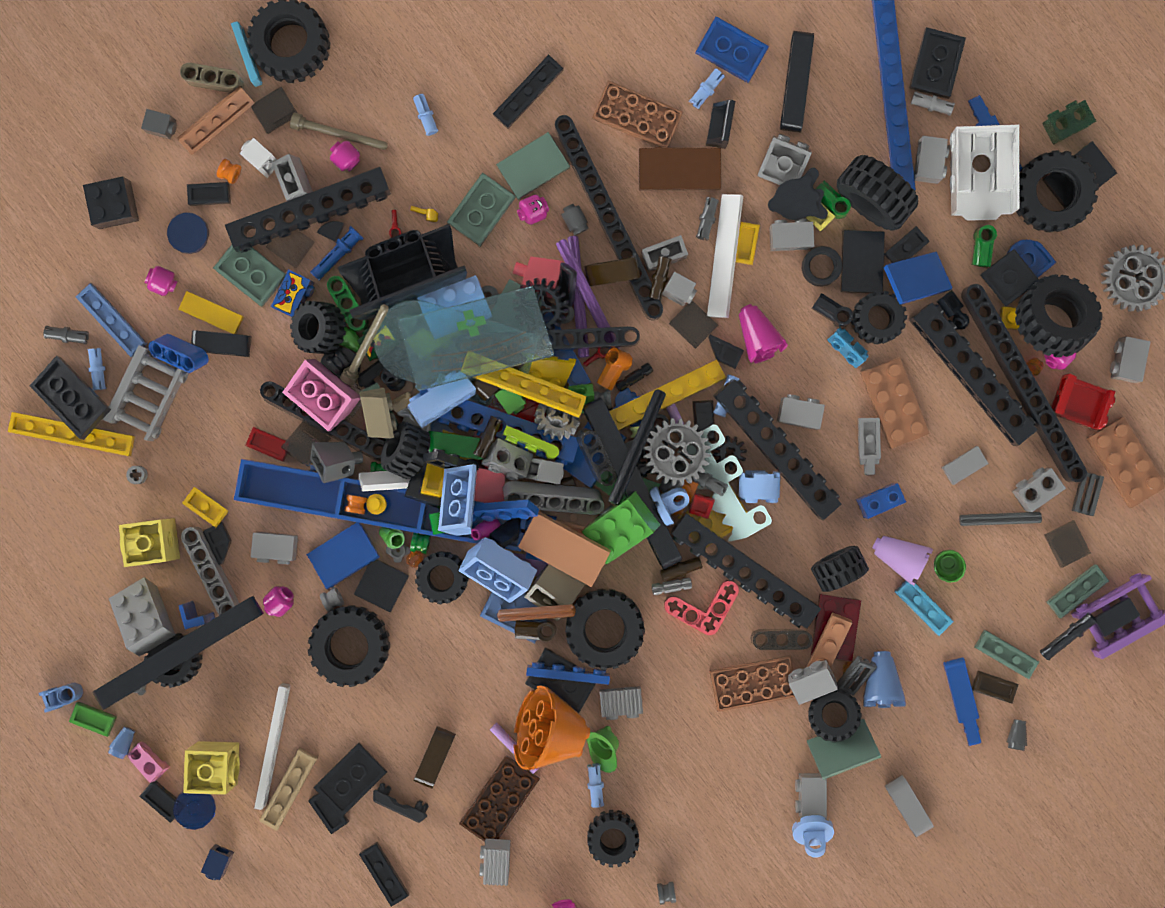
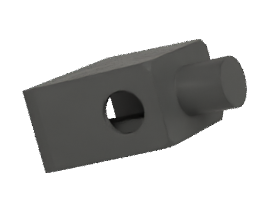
(334, 460)

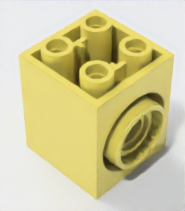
(149, 542)
(211, 767)

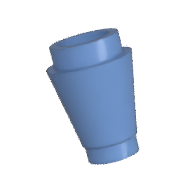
(122, 743)

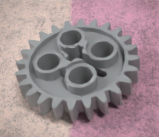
(1129, 295)
(687, 436)

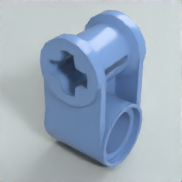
(58, 697)

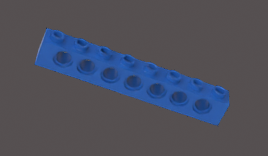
(469, 408)

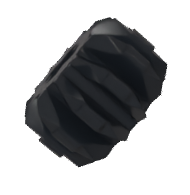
(731, 445)

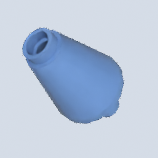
(884, 684)

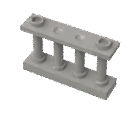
(125, 393)

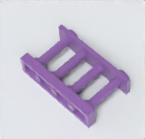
(1139, 626)

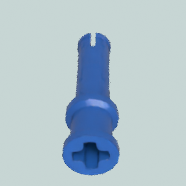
(343, 246)

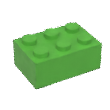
(622, 526)

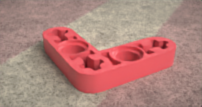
(703, 617)

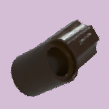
(533, 631)

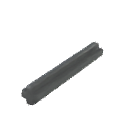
(1000, 518)

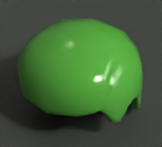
(949, 566)

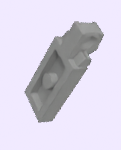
(869, 443)

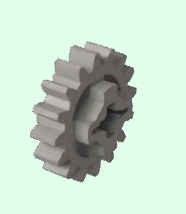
(555, 422)

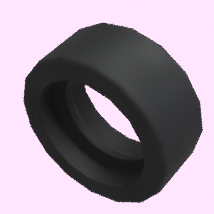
(835, 257)

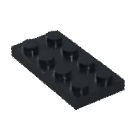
(70, 397)

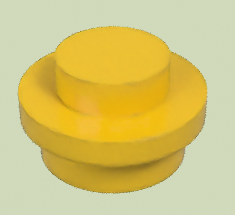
(376, 504)

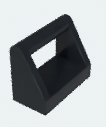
(720, 124)

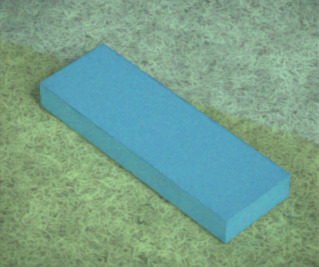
(246, 55)
(924, 607)

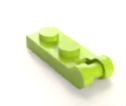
(531, 443)

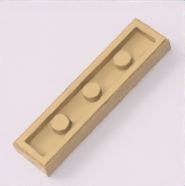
(288, 789)

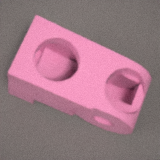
(147, 762)

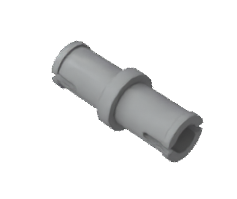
(932, 103)

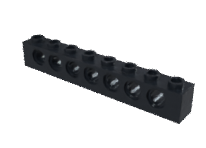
(238, 229)
(1025, 424)
(829, 501)
(807, 609)

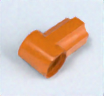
(616, 363)

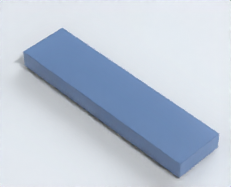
(110, 319)

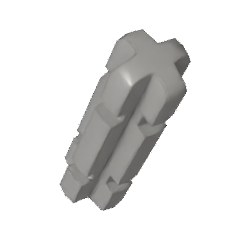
(671, 586)

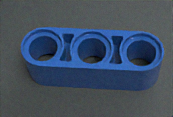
(178, 353)

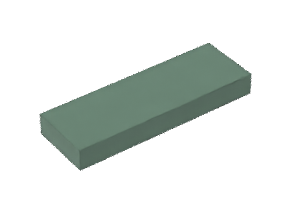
(1077, 591)
(1006, 654)

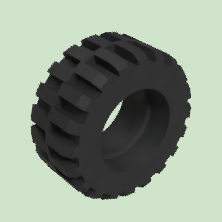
(274, 18)
(1080, 179)
(877, 192)
(1071, 298)
(622, 651)
(324, 658)

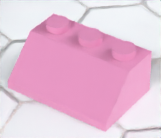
(321, 394)

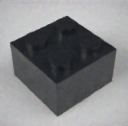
(110, 203)

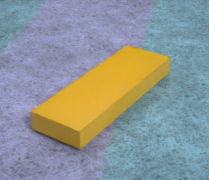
(211, 313)

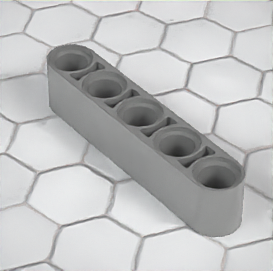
(563, 494)
(203, 565)

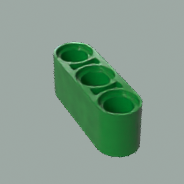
(339, 298)
(454, 444)

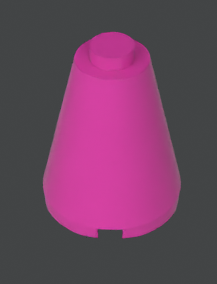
(759, 335)

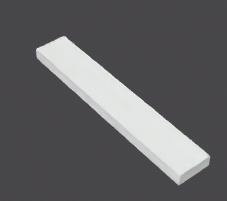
(725, 256)
(272, 746)

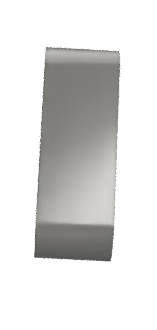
(909, 806)

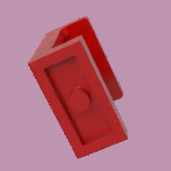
(1082, 402)

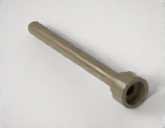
(299, 122)
(350, 374)

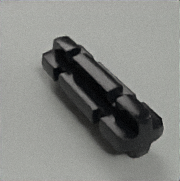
(634, 377)

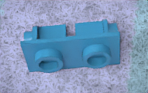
(841, 342)

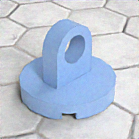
(666, 505)
(813, 831)

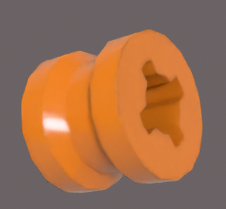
(228, 171)
(355, 504)

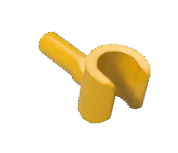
(431, 214)

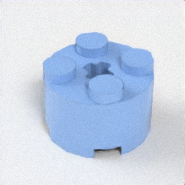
(759, 485)

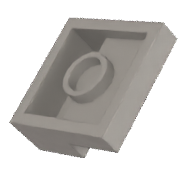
(784, 160)

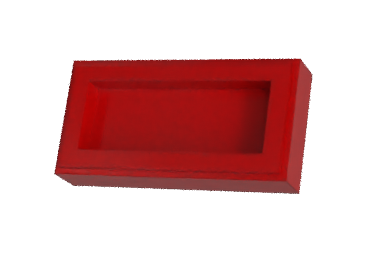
(266, 444)

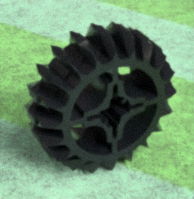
(558, 308)

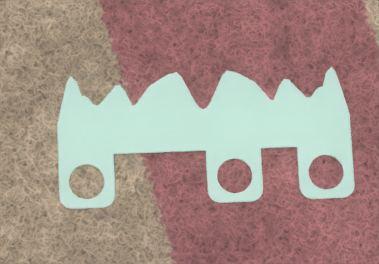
(728, 504)

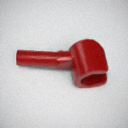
(394, 223)
(597, 355)

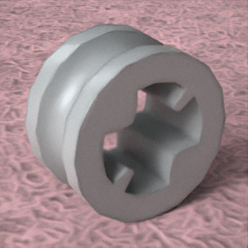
(131, 470)

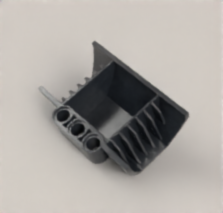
(402, 270)

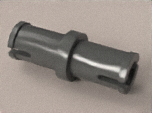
(707, 218)
(66, 334)

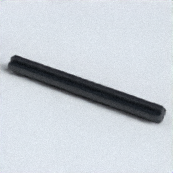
(637, 447)

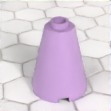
(902, 556)

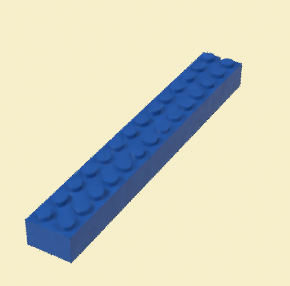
(306, 493)

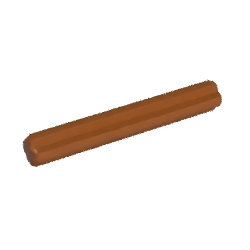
(536, 613)

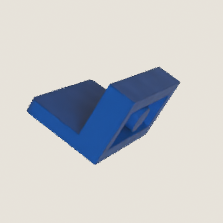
(190, 617)

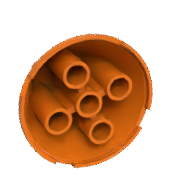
(547, 730)

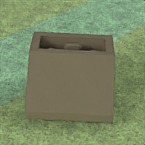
(376, 410)
(553, 588)

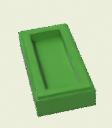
(92, 719)

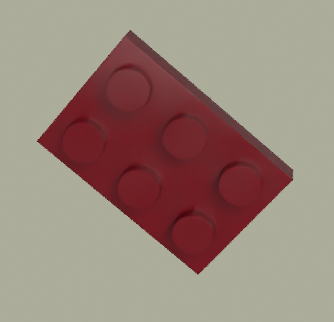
(842, 606)

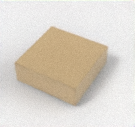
(401, 402)

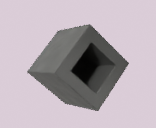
(159, 124)

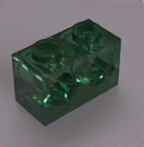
(1069, 122)

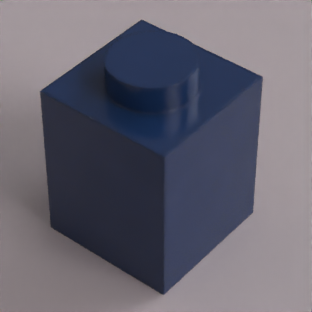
(217, 862)

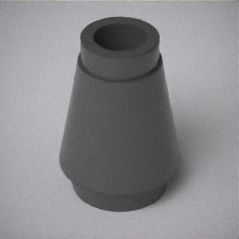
(1018, 735)

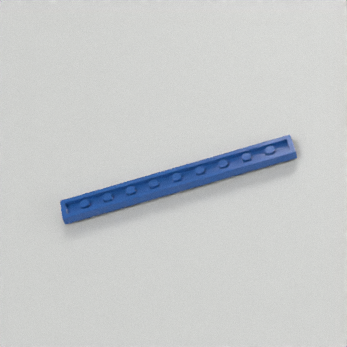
(893, 89)

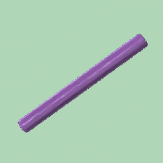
(585, 289)
(579, 304)

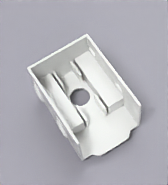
(990, 192)

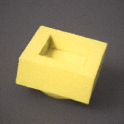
(820, 224)

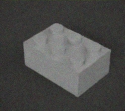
(141, 617)

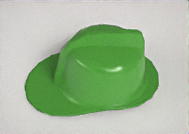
(603, 748)

